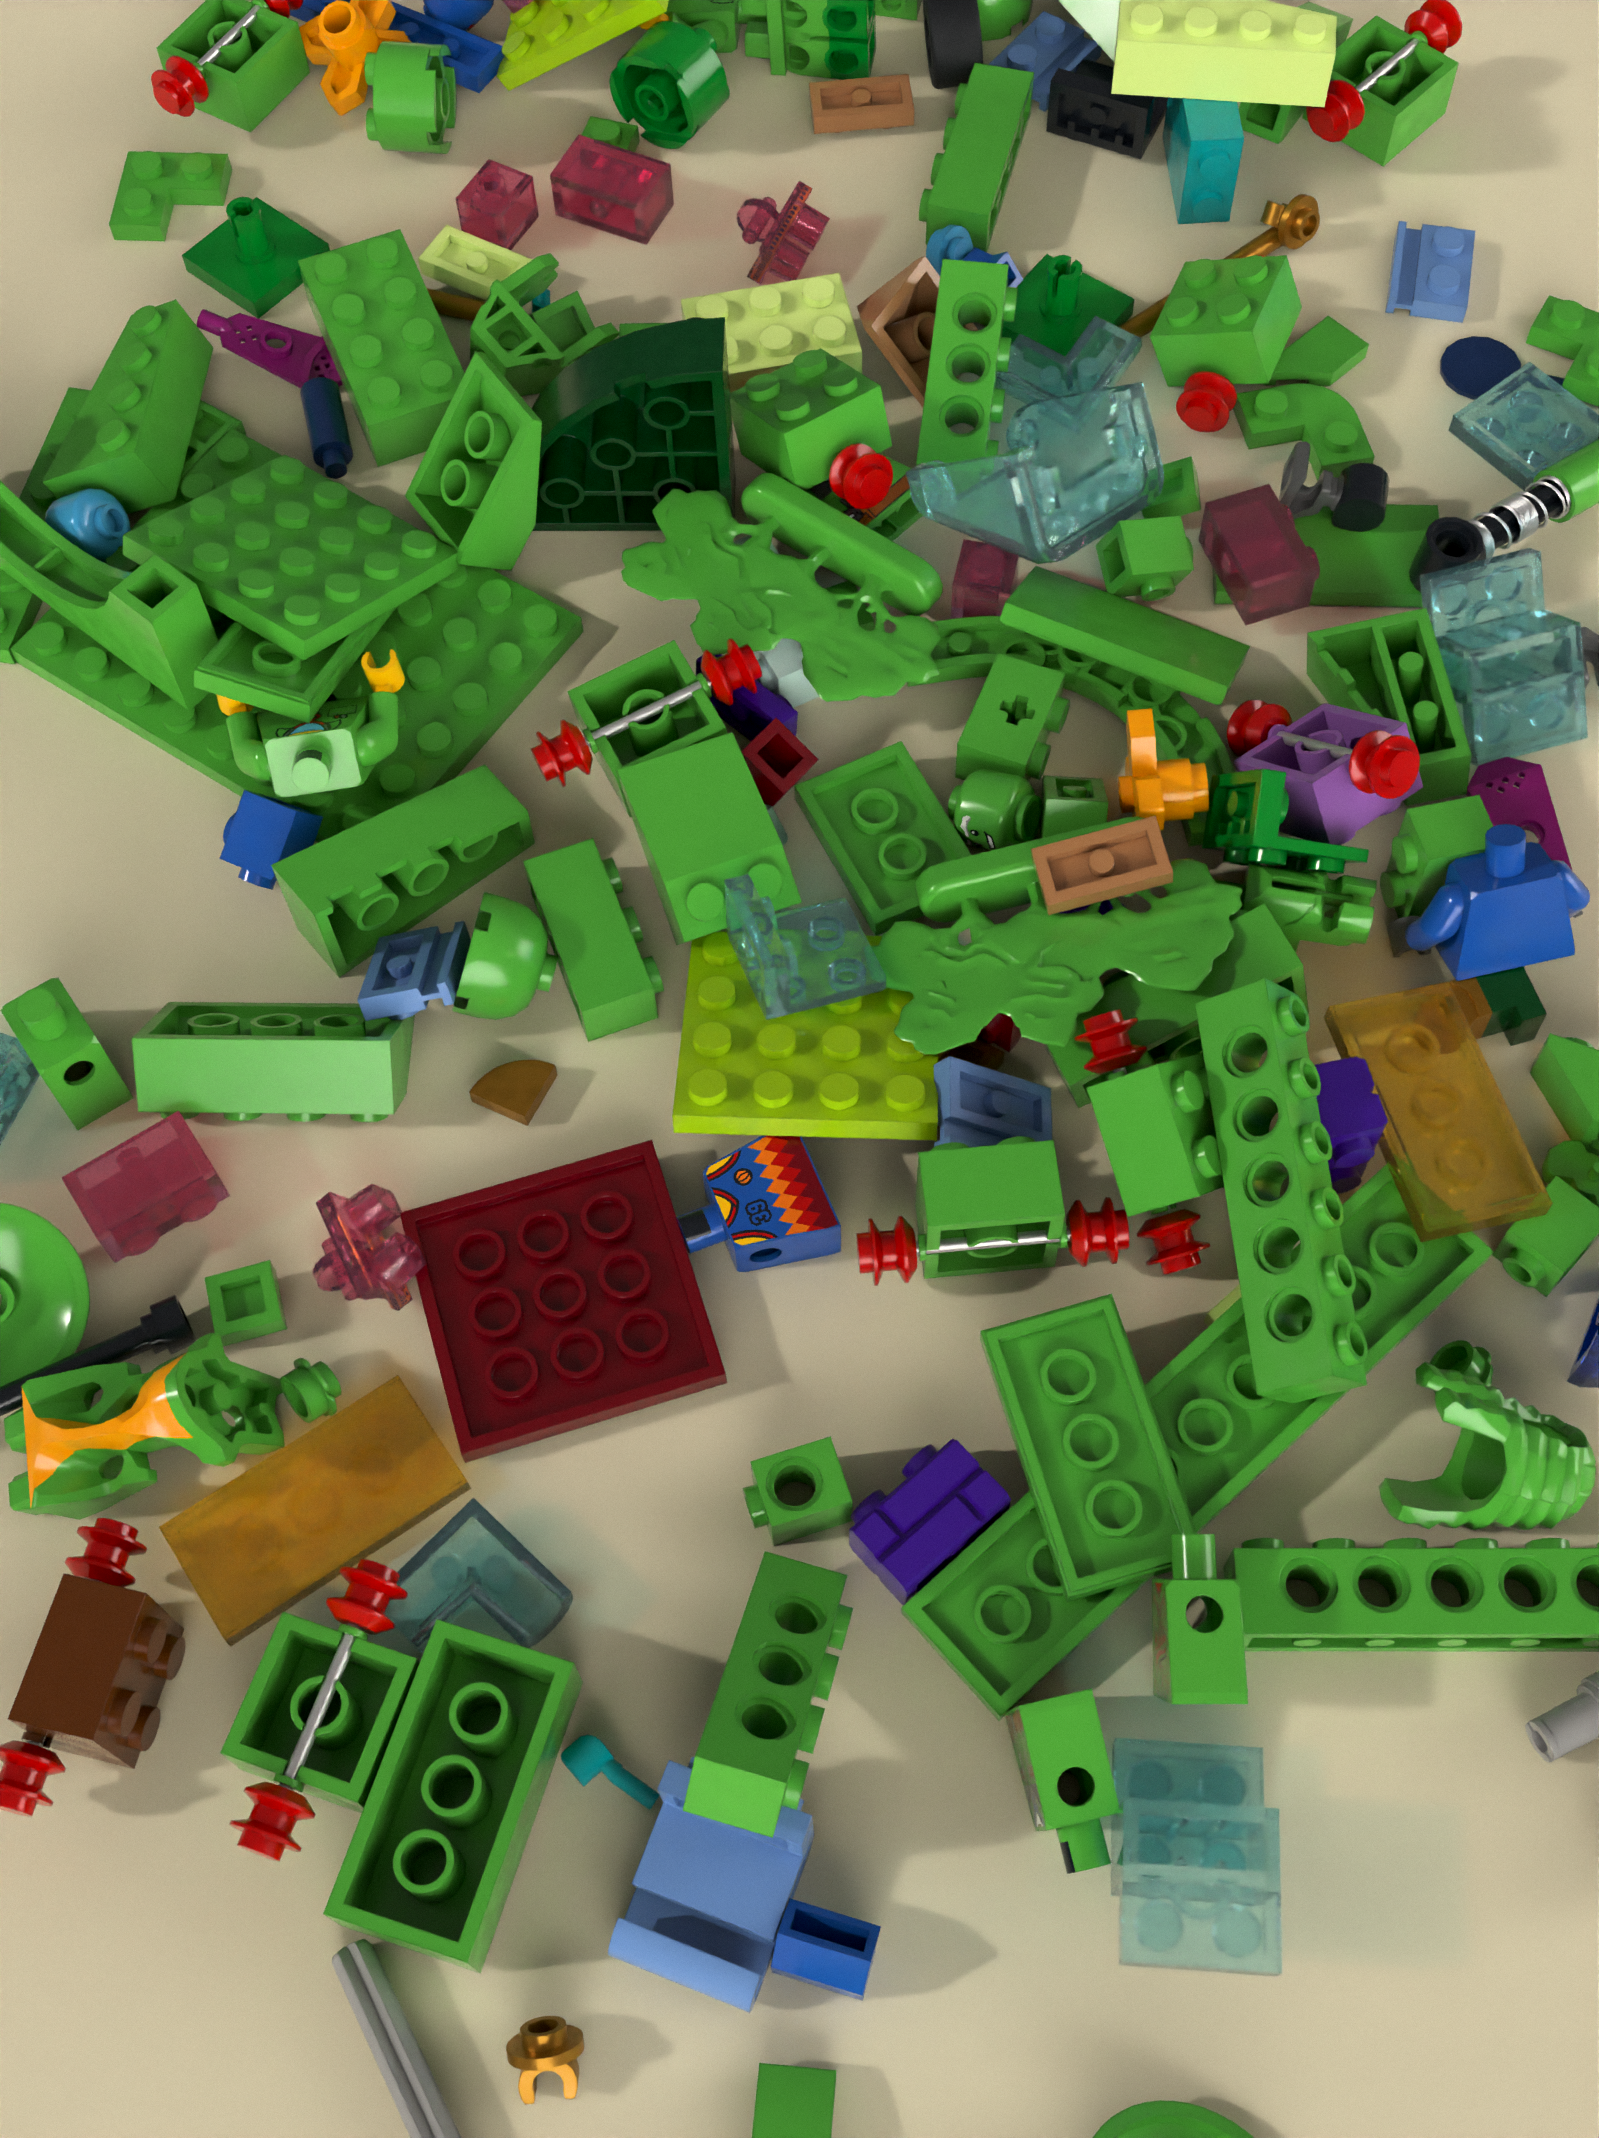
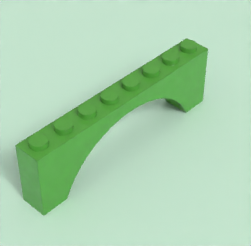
(141, 616)

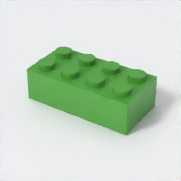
(384, 342)
(456, 1796)

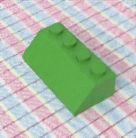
(271, 1061)

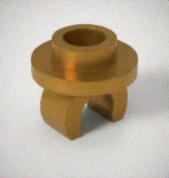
(1295, 221)
(546, 2046)

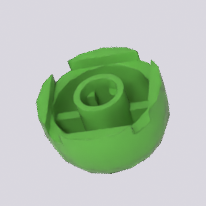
(504, 961)

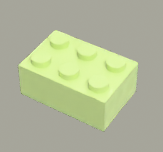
(780, 321)

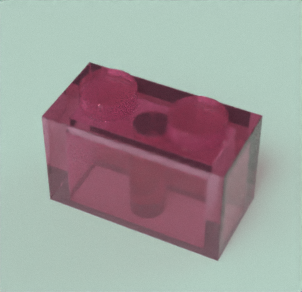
(612, 189)
(1258, 554)
(146, 1188)

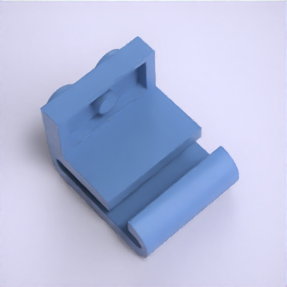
(711, 1897)

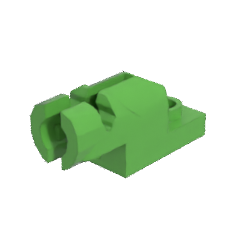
(1311, 904)

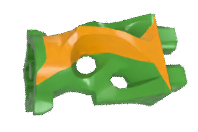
(82, 1449)

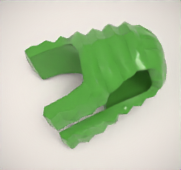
(1506, 1466)

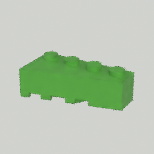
(401, 865)
(1169, 1016)

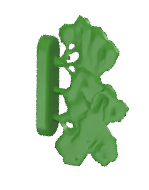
(771, 596)
(1038, 963)

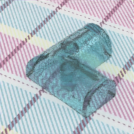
(1092, 364)
(483, 1564)

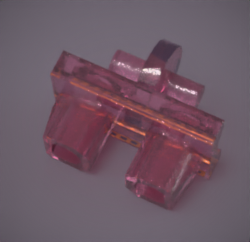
(764, 224)
(358, 1255)

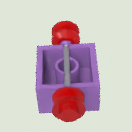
(1336, 761)

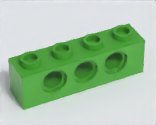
(966, 295)
(766, 1697)

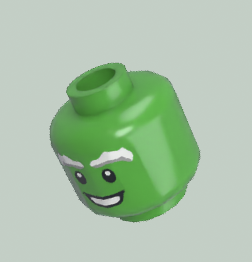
(995, 809)

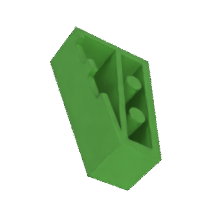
(1397, 672)

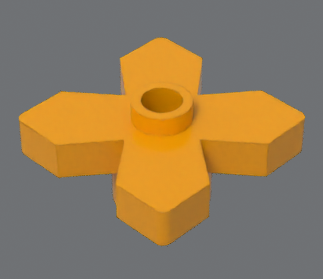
(341, 40)
(1162, 787)

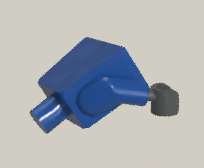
(1497, 909)

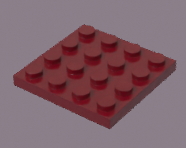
(561, 1301)

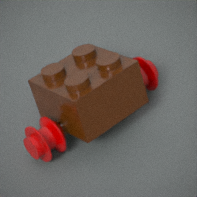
(92, 1670)

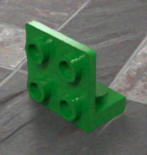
(1246, 823)

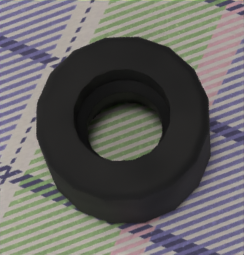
(952, 40)

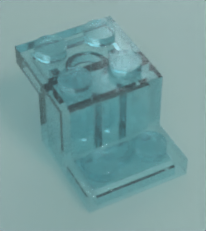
(1507, 656)
(1195, 1858)

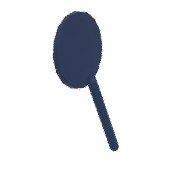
(1478, 364)

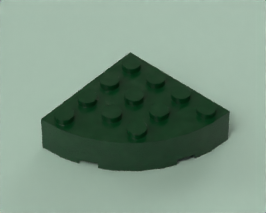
(635, 426)

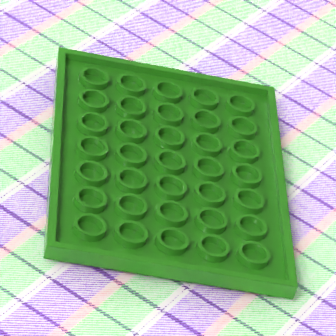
(464, 647)

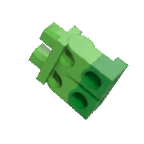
(813, 36)

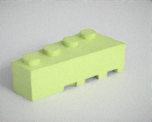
(1224, 51)

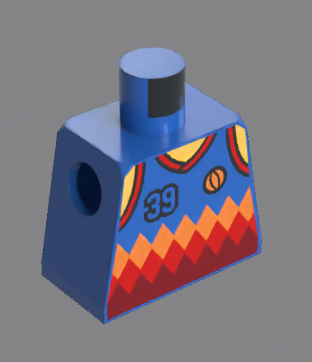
(764, 1207)

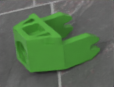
(516, 341)

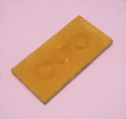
(1447, 1121)
(313, 1510)

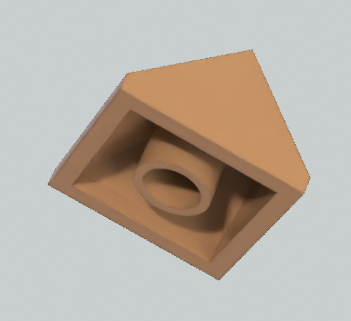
(902, 322)

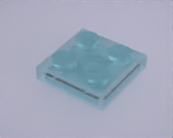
(1525, 424)

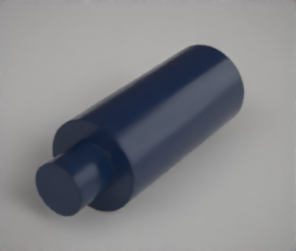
(327, 426)

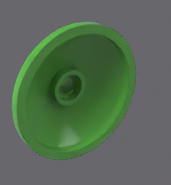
(41, 1294)

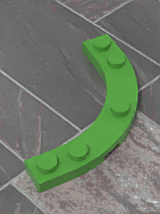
(972, 643)

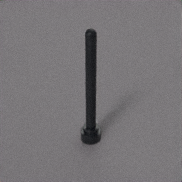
(159, 1330)

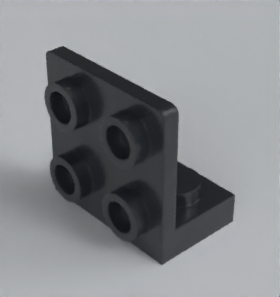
(1089, 113)

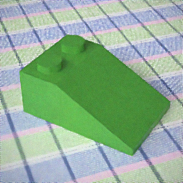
(482, 471)
(702, 826)

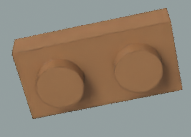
(861, 104)
(1102, 865)

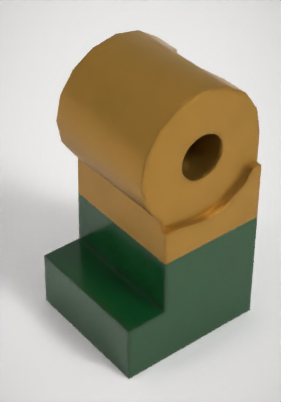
(1501, 1004)

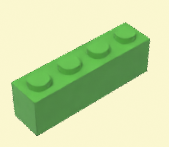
(978, 152)

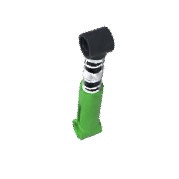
(1556, 494)

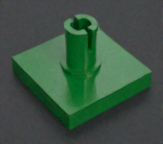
(253, 255)
(1061, 301)

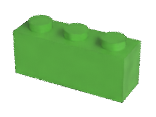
(594, 938)

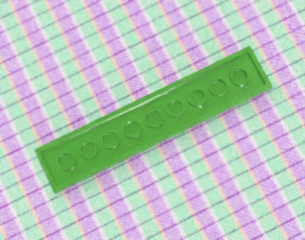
(1000, 1602)

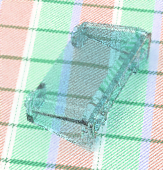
(1065, 482)

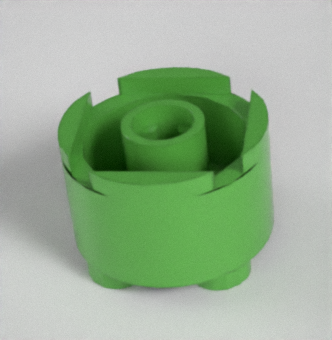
(410, 97)

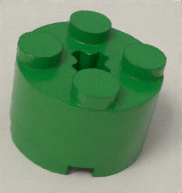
(670, 83)

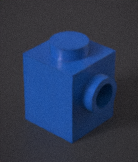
(265, 833)

